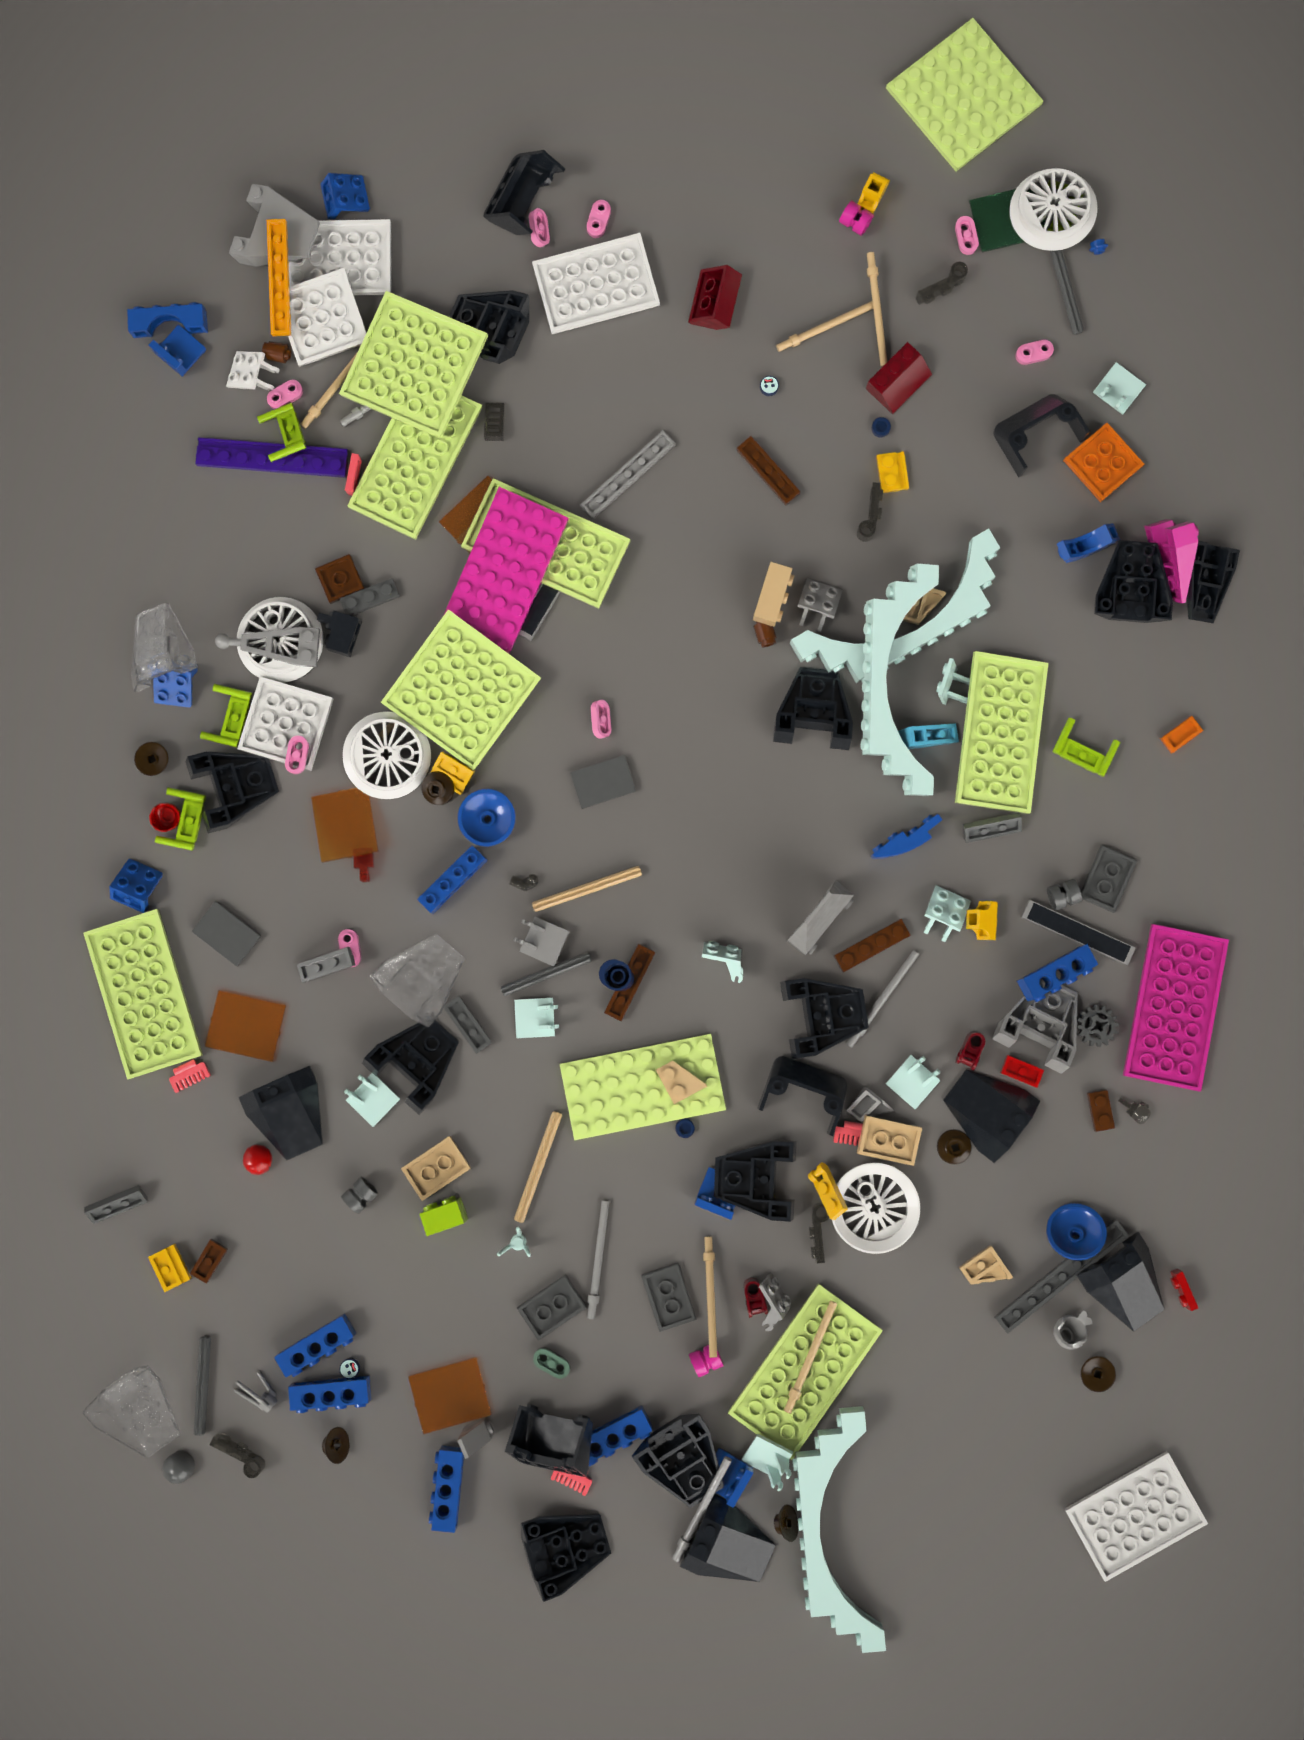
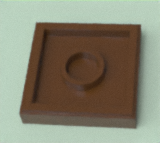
(339, 578)

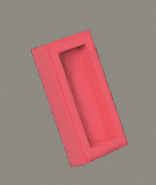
(353, 474)

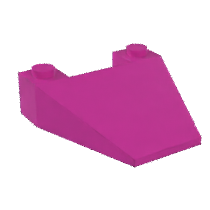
(1178, 552)

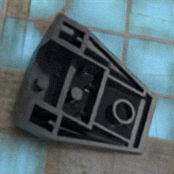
(500, 315)
(1210, 580)
(990, 1112)
(1126, 1283)
(680, 1458)
(728, 1545)

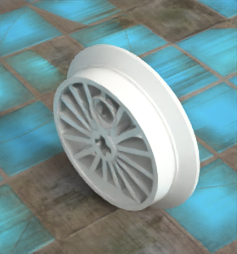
(1053, 205)
(275, 669)
(354, 758)
(890, 1236)

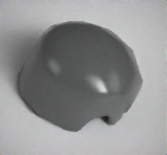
(178, 1467)

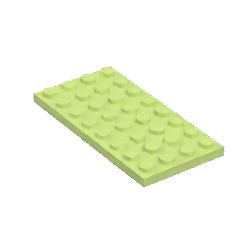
(411, 471)
(583, 558)
(1001, 732)
(143, 994)
(626, 1092)
(839, 1354)

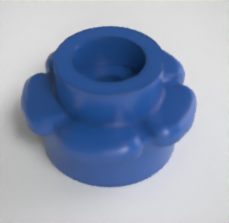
(1098, 246)

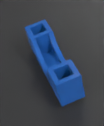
(144, 321)

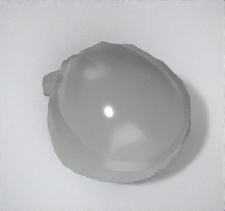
(1071, 1330)

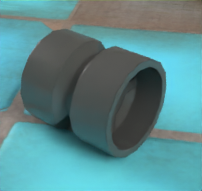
(1062, 895)
(359, 1195)

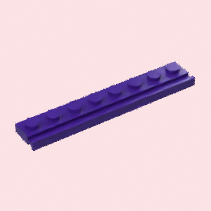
(254, 456)

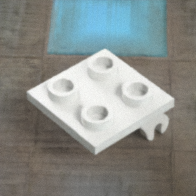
(246, 369)

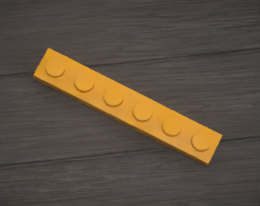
(278, 277)

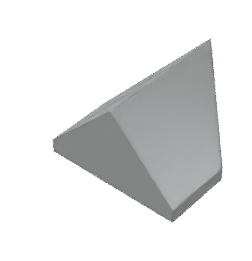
(868, 1104)

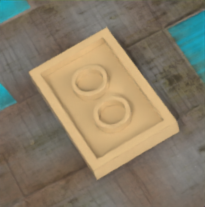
(889, 1140)
(436, 1168)

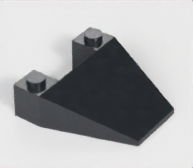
(815, 703)
(239, 784)
(830, 1014)
(420, 1056)
(749, 1179)

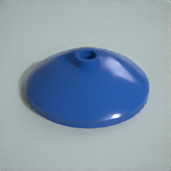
(473, 813)
(1079, 1221)

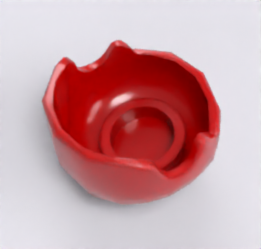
(164, 817)
(257, 1159)

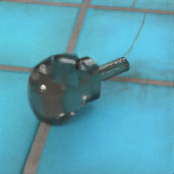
(1138, 1112)

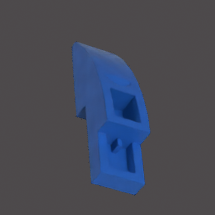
(900, 843)

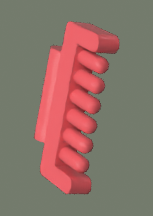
(186, 1070)
(849, 1128)
(583, 1480)

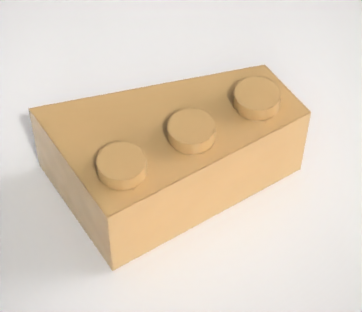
(773, 594)

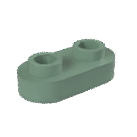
(551, 1363)

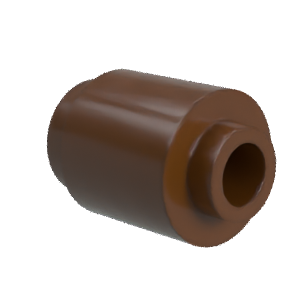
(276, 351)
(765, 634)

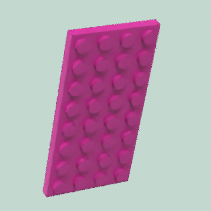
(506, 567)
(1175, 1007)

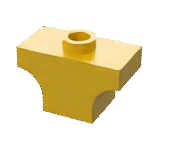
(873, 192)
(983, 920)

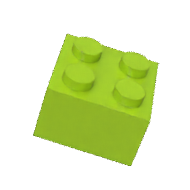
(443, 1216)

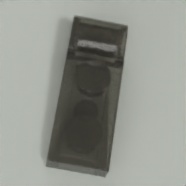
(944, 286)
(874, 513)
(815, 1233)
(239, 1451)

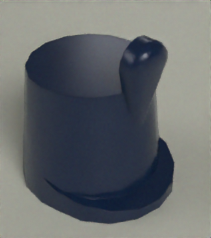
(616, 975)

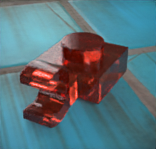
(363, 863)

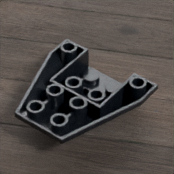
(1135, 585)
(287, 1112)
(563, 1550)

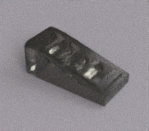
(494, 436)

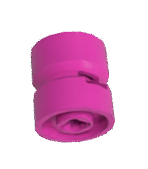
(850, 215)
(702, 1362)

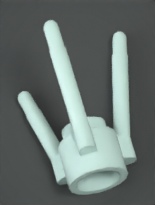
(517, 1242)

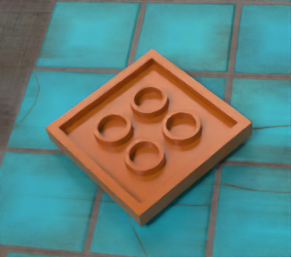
(1103, 462)

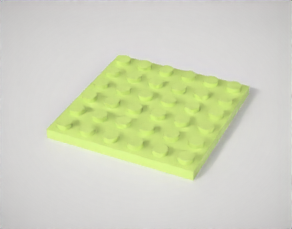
(964, 94)
(413, 364)
(461, 690)

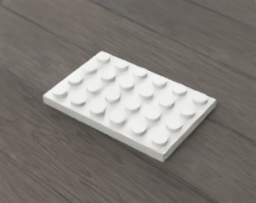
(356, 246)
(596, 283)
(1135, 1516)

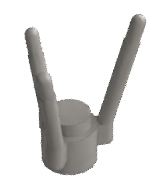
(265, 1401)

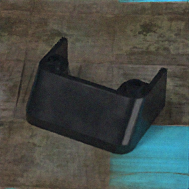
(518, 189)
(1011, 431)
(808, 1077)

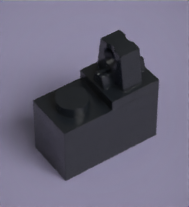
(343, 632)

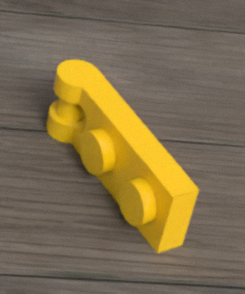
(828, 1191)

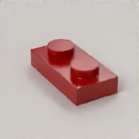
(1022, 1071)
(1186, 1297)

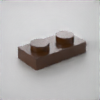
(1100, 1110)
(208, 1261)

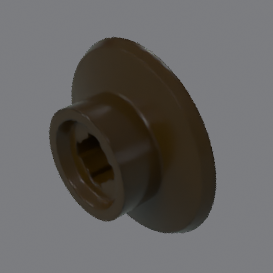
(143, 755)
(445, 785)
(945, 1150)
(1106, 1377)
(336, 1445)
(787, 1523)

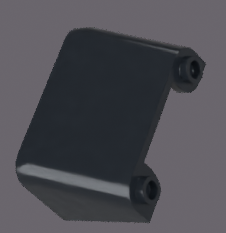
(551, 1441)

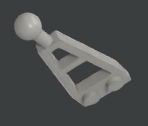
(307, 645)

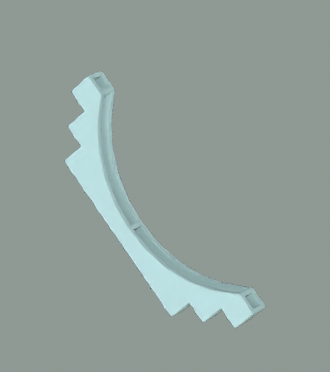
(964, 605)
(878, 728)
(813, 1474)

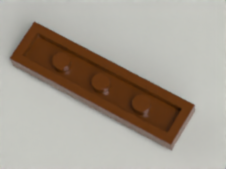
(768, 470)
(872, 945)
(621, 999)

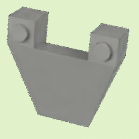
(271, 205)
(820, 918)
(1046, 1022)

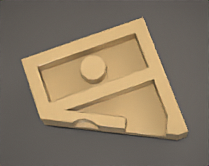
(924, 606)
(679, 1081)
(985, 1267)

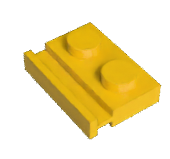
(892, 472)
(456, 770)
(169, 1267)

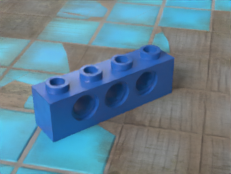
(452, 879)
(1031, 985)
(291, 1366)
(300, 1403)
(617, 1426)
(447, 1521)

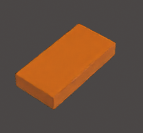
(1181, 734)

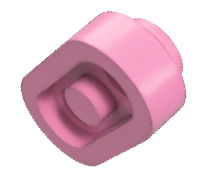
(598, 217)
(539, 224)
(966, 236)
(1035, 351)
(284, 394)
(601, 719)
(296, 755)
(353, 944)

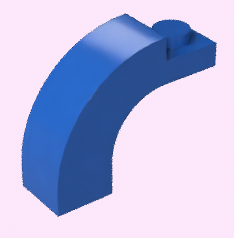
(1088, 544)

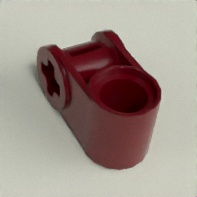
(970, 1051)
(754, 1300)

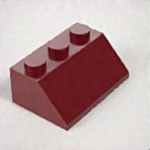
(715, 297)
(899, 378)

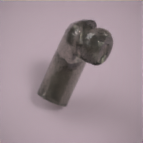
(525, 884)

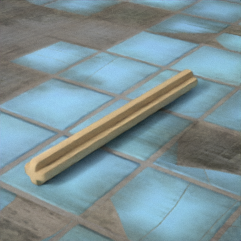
(586, 888)
(538, 1167)

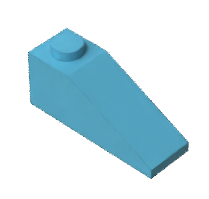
(929, 735)

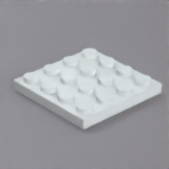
(324, 318)
(280, 714)

